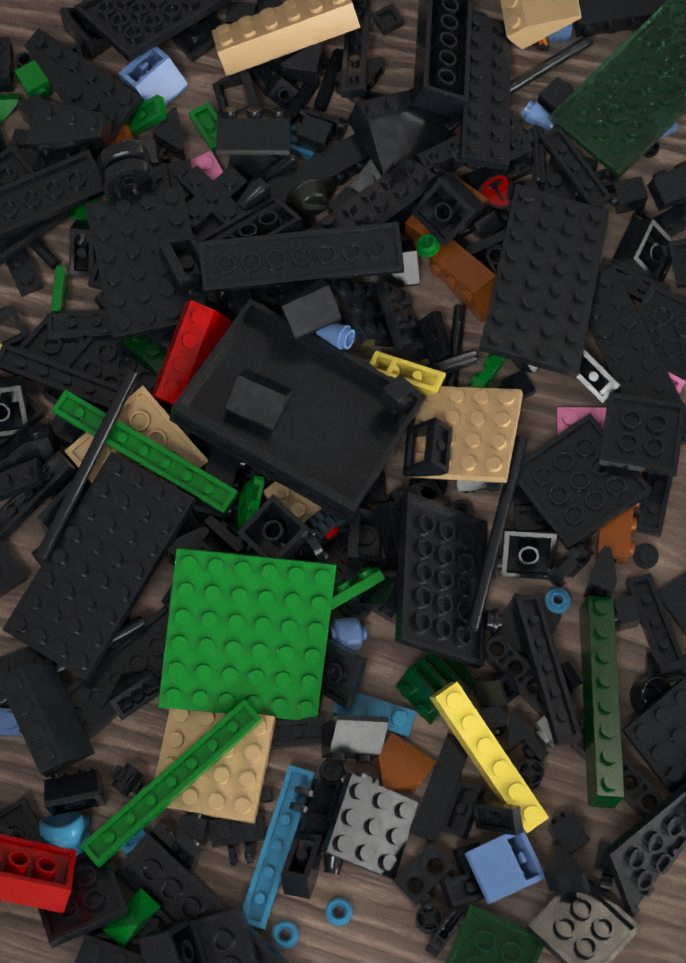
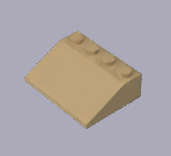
(535, 19)

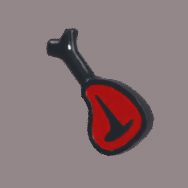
(498, 190)

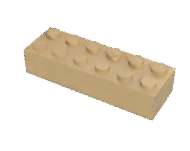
(281, 31)

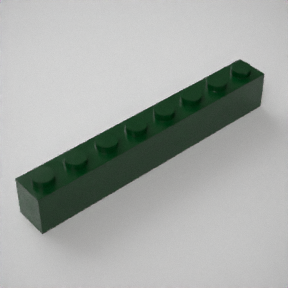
(601, 703)

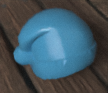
(65, 830)

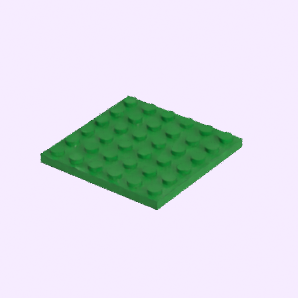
(246, 633)

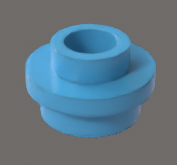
(557, 608)
(332, 905)
(281, 926)

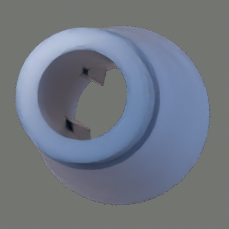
(536, 114)
(338, 335)

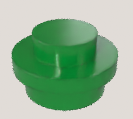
(427, 245)

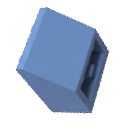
(153, 75)
(505, 866)

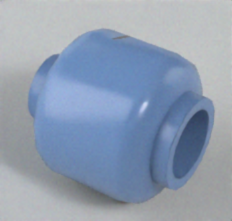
(348, 632)

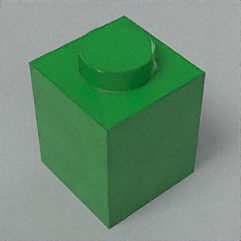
(33, 80)

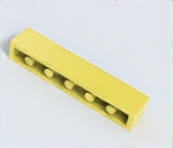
(487, 754)

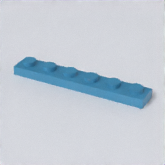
(275, 849)

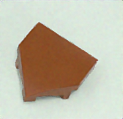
(402, 765)

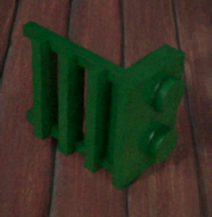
(422, 681)

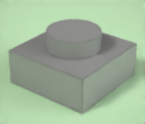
(543, 732)

